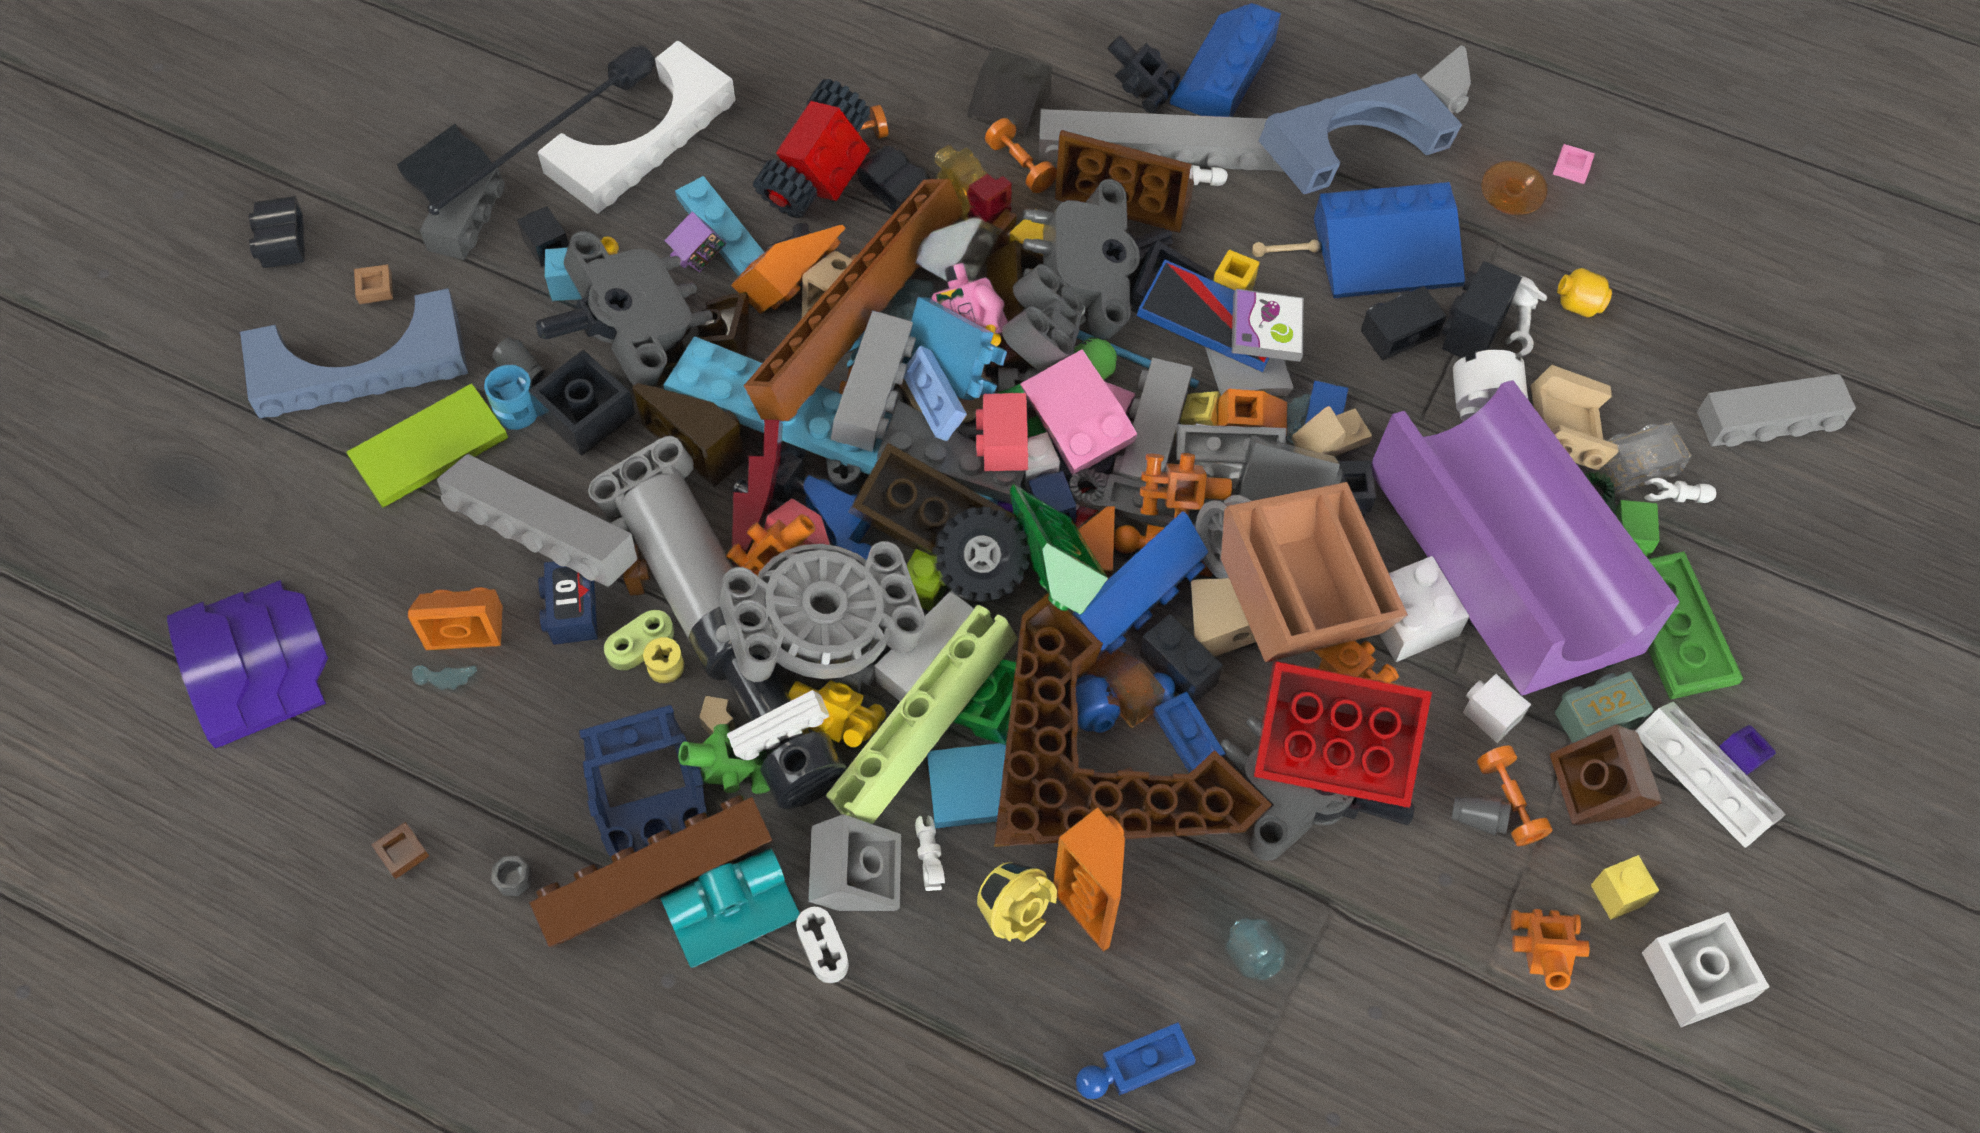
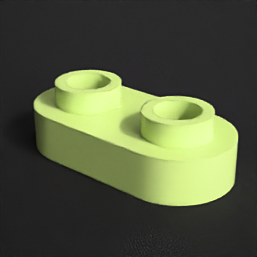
(637, 637)

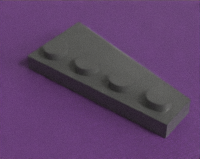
(953, 457)

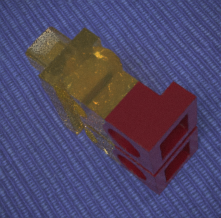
(976, 189)

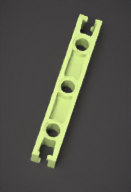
(922, 716)

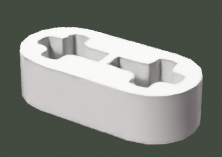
(814, 948)

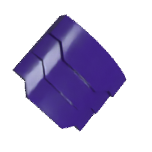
(249, 660)

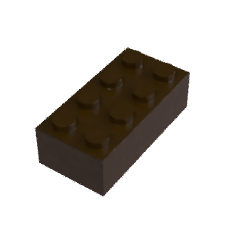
(912, 499)

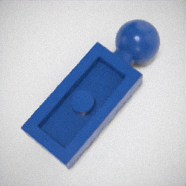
(1184, 725)
(1137, 1063)

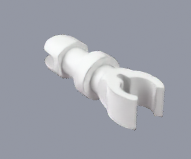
(1215, 176)
(1681, 491)
(929, 852)

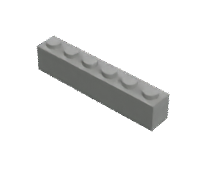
(537, 520)

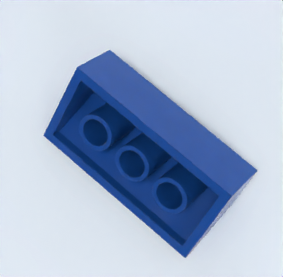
(1227, 61)
(1144, 582)

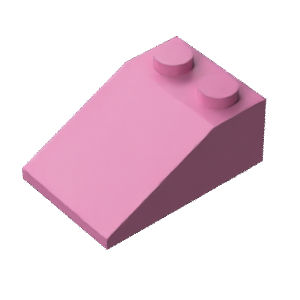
(1079, 412)

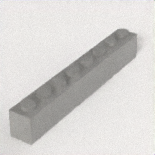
(1186, 138)

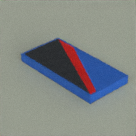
(1194, 310)

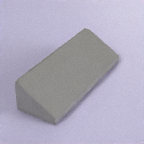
(1221, 442)

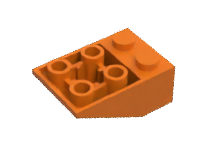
(780, 270)

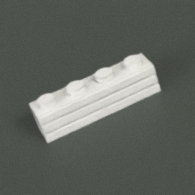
(777, 725)

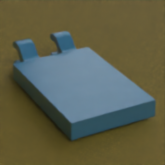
(958, 347)
(966, 784)

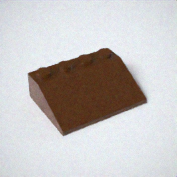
(1154, 185)

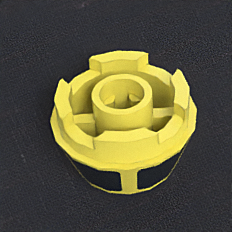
(1015, 900)

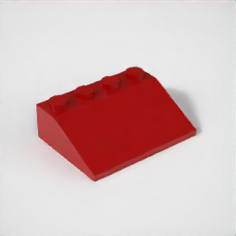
(1342, 733)

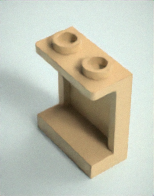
(1571, 411)

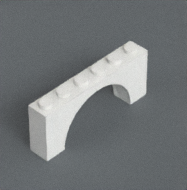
(605, 172)

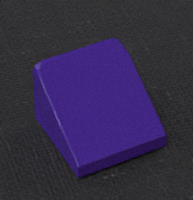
(1747, 749)

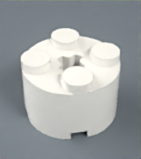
(1480, 378)

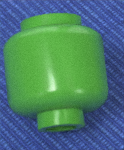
(1100, 354)

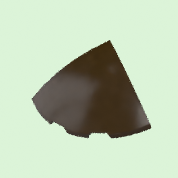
(726, 329)

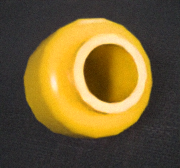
(1584, 292)

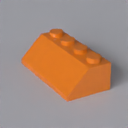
(1091, 874)

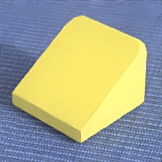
(1200, 409)

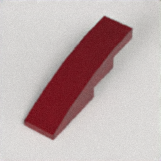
(762, 476)

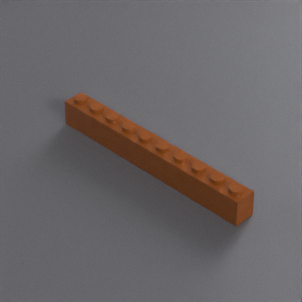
(845, 308)

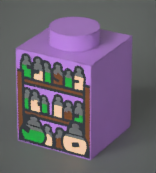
(695, 242)

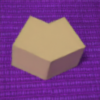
(716, 712)

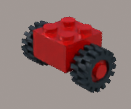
(818, 151)

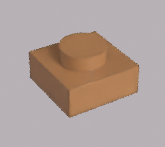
(373, 284)

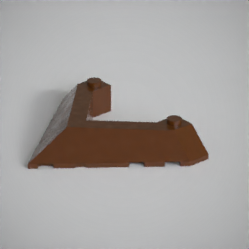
(1041, 779)

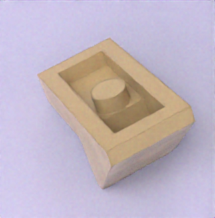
(1333, 433)

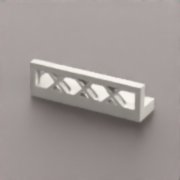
(1709, 774)

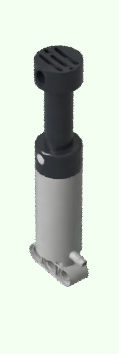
(690, 573)

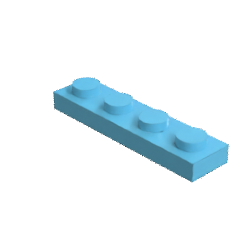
(709, 206)

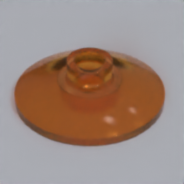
(1514, 187)

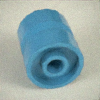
(509, 396)

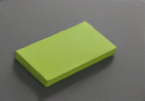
(426, 445)

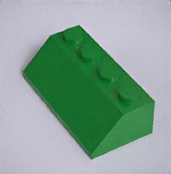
(1057, 553)

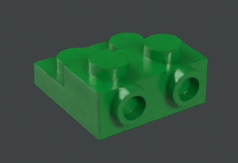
(990, 706)

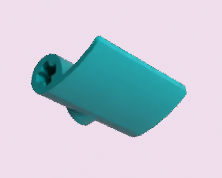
(730, 907)

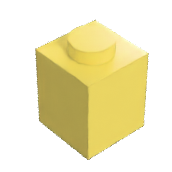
(1624, 887)

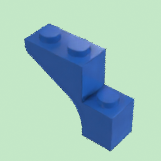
(833, 506)

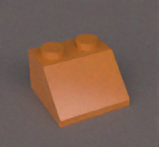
(457, 619)

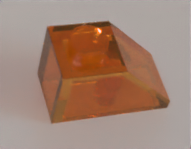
(1132, 684)

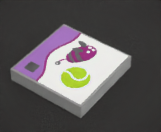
(1267, 325)

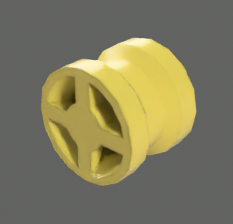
(660, 668)

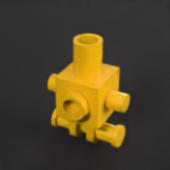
(847, 717)

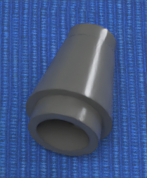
(515, 353)
(1482, 813)

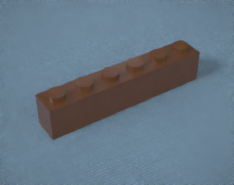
(650, 872)

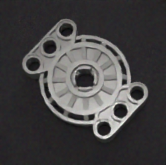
(813, 642)

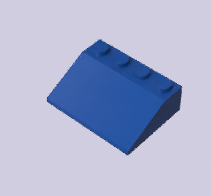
(1390, 239)

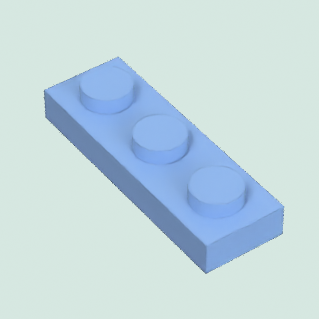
(934, 394)

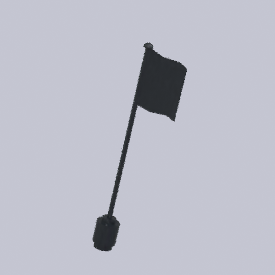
(454, 163)

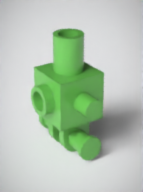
(721, 764)

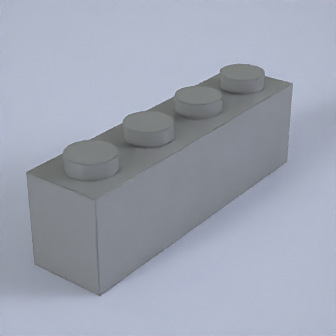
(872, 381)
(1776, 410)
(1155, 416)

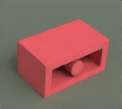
(1004, 432)

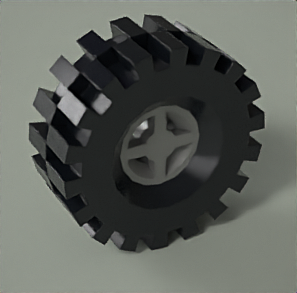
(995, 542)

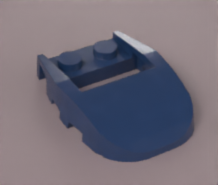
(638, 820)

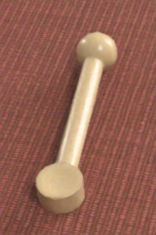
(1260, 249)

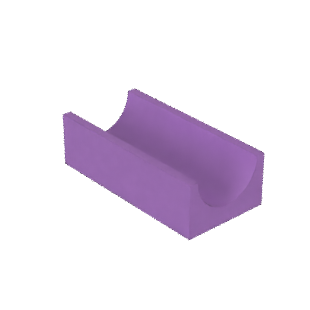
(1524, 541)

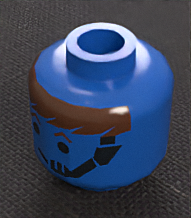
(1096, 704)

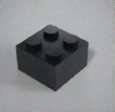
(1479, 311)
(582, 402)

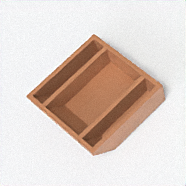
(1307, 571)

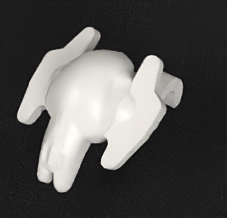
(1525, 299)

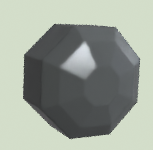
(511, 875)

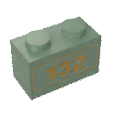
(1605, 704)

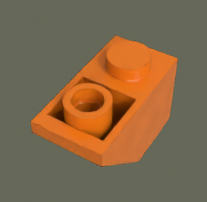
(1251, 409)

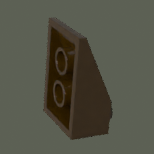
(700, 425)

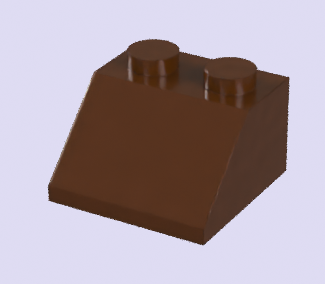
(1605, 776)

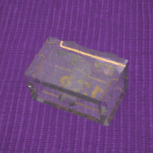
(1646, 455)

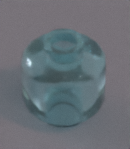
(1255, 948)

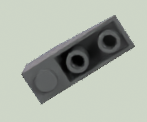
(461, 220)

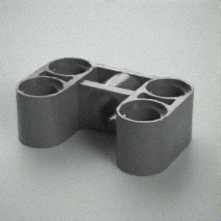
(1050, 322)

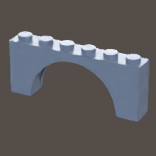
(1401, 106)
(425, 353)

